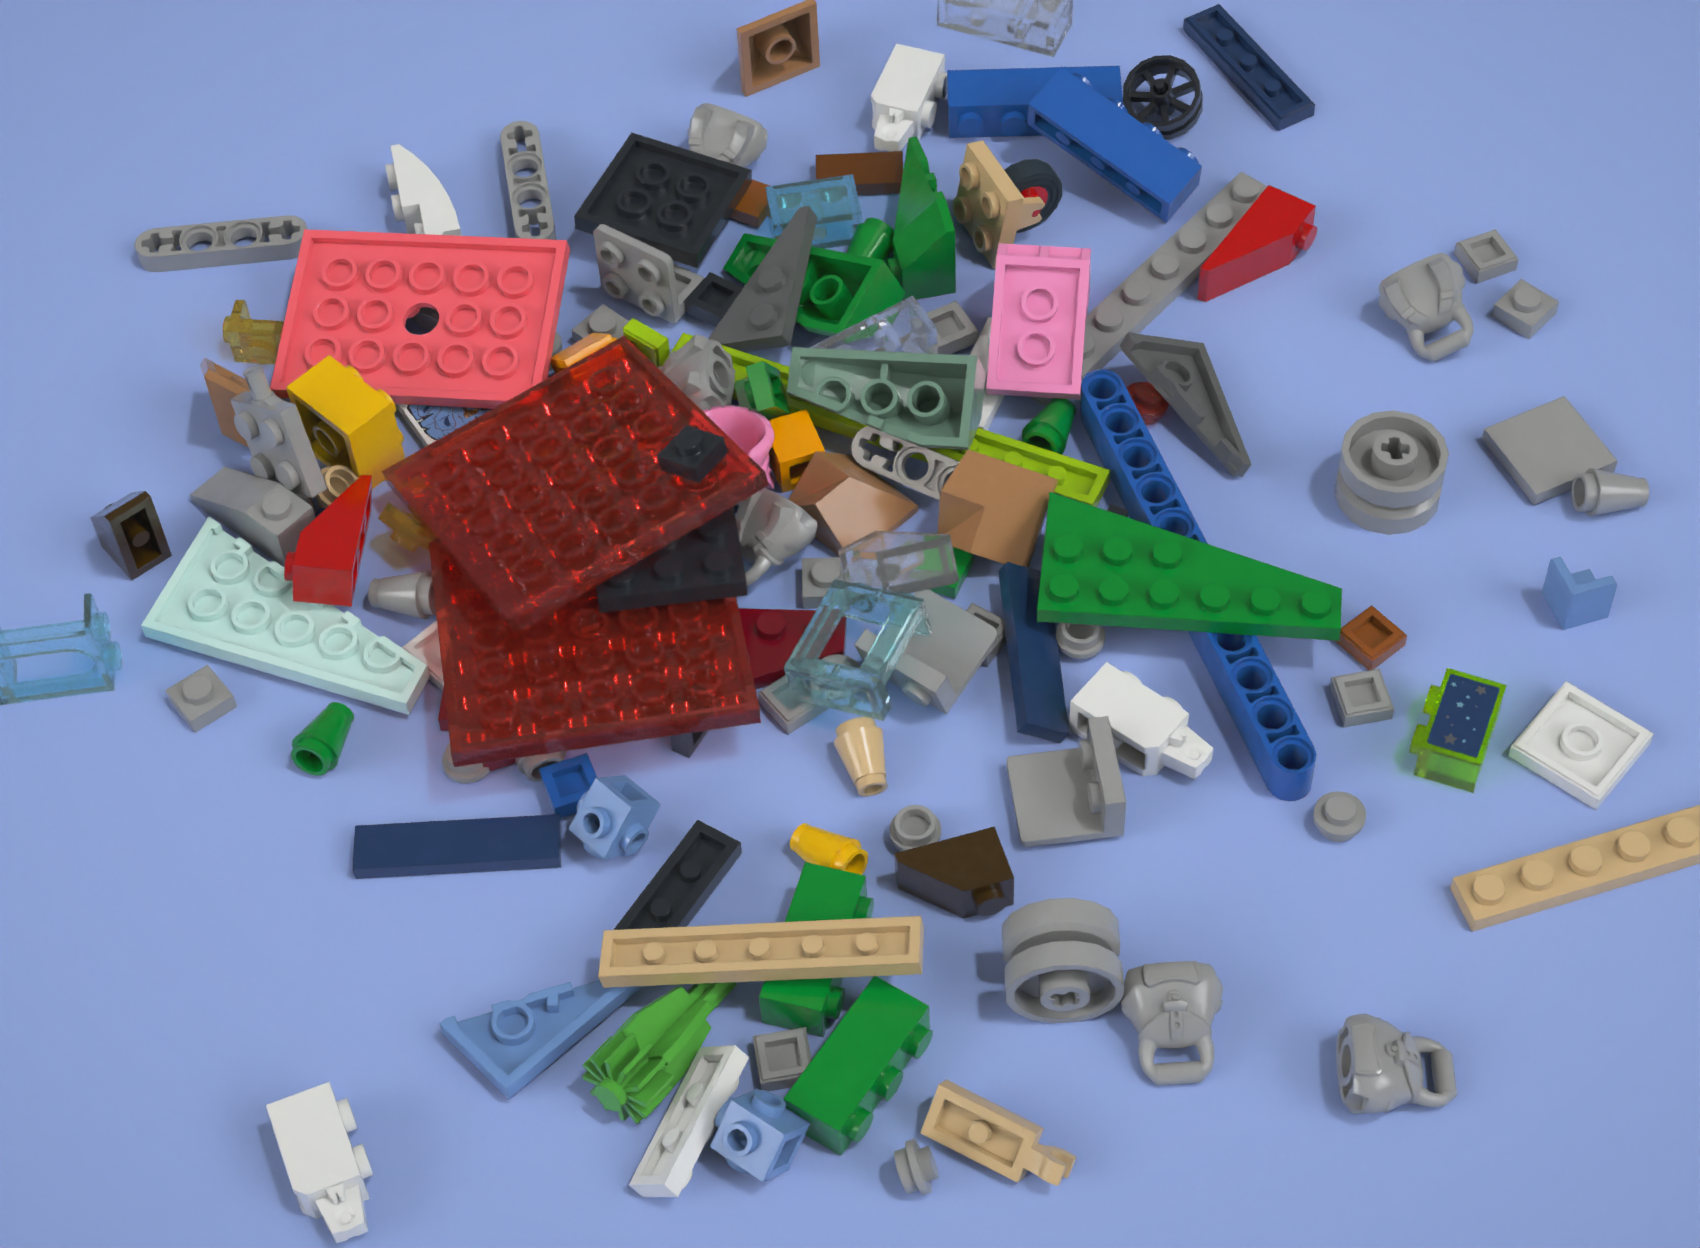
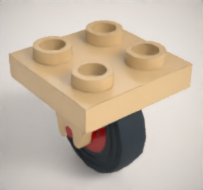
(1001, 201)

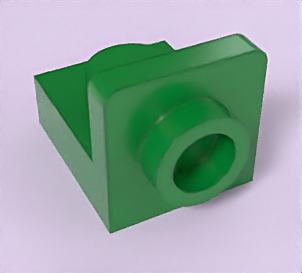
(762, 391)

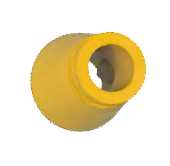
(828, 849)

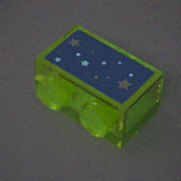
(1458, 729)

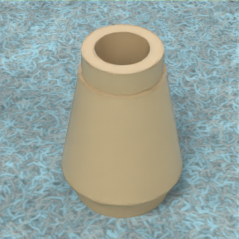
(862, 752)

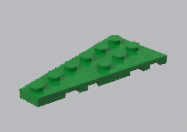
(1142, 576)

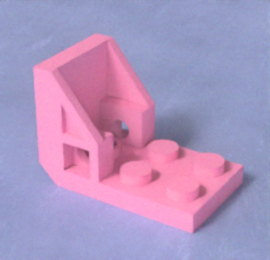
(1038, 321)

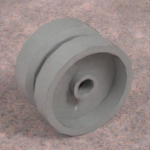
(1391, 472)
(1062, 960)

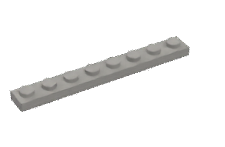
(1163, 274)

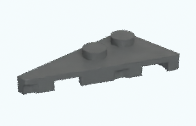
(769, 302)
(1191, 387)

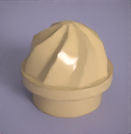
(337, 480)

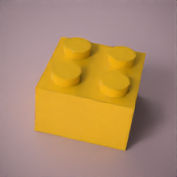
(347, 419)

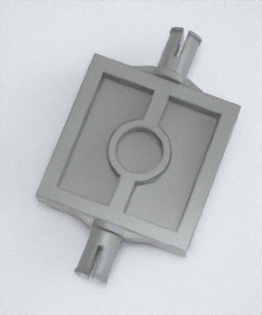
(276, 438)

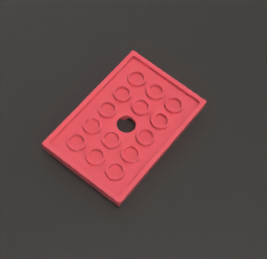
(492, 300)

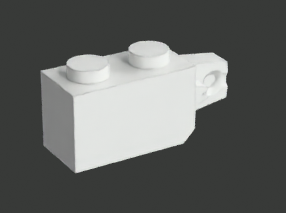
(907, 96)
(1144, 725)
(321, 1159)

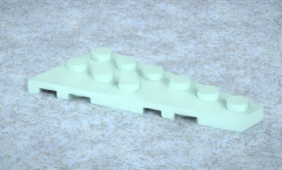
(243, 611)

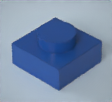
(567, 782)

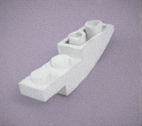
(421, 196)

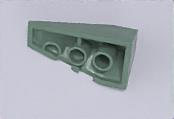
(903, 394)

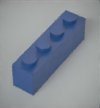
(998, 99)
(1114, 143)

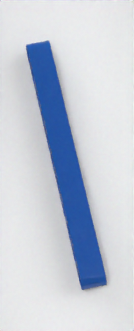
(1155, 499)

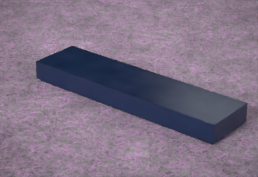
(1249, 67)
(1032, 657)
(457, 846)

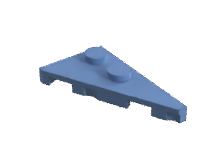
(533, 1032)

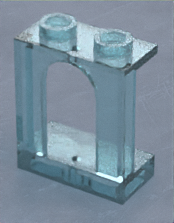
(82, 636)
(846, 687)

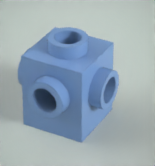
(614, 817)
(758, 1134)

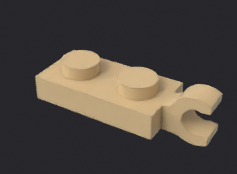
(993, 1136)

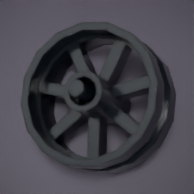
(1163, 96)

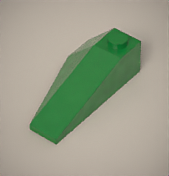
(922, 232)
(836, 287)

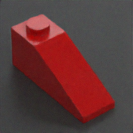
(1259, 243)
(332, 549)

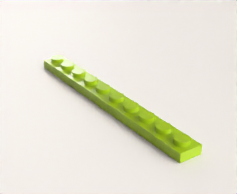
(1076, 478)

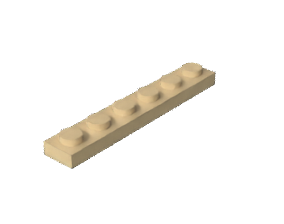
(1579, 869)
(762, 952)

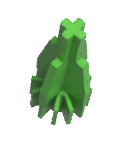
(653, 1050)

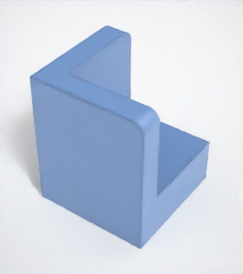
(1577, 596)

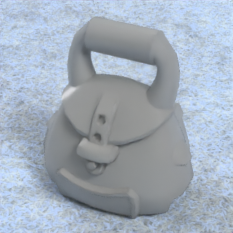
(726, 135)
(1427, 299)
(702, 372)
(771, 531)
(1173, 1010)
(1385, 1069)

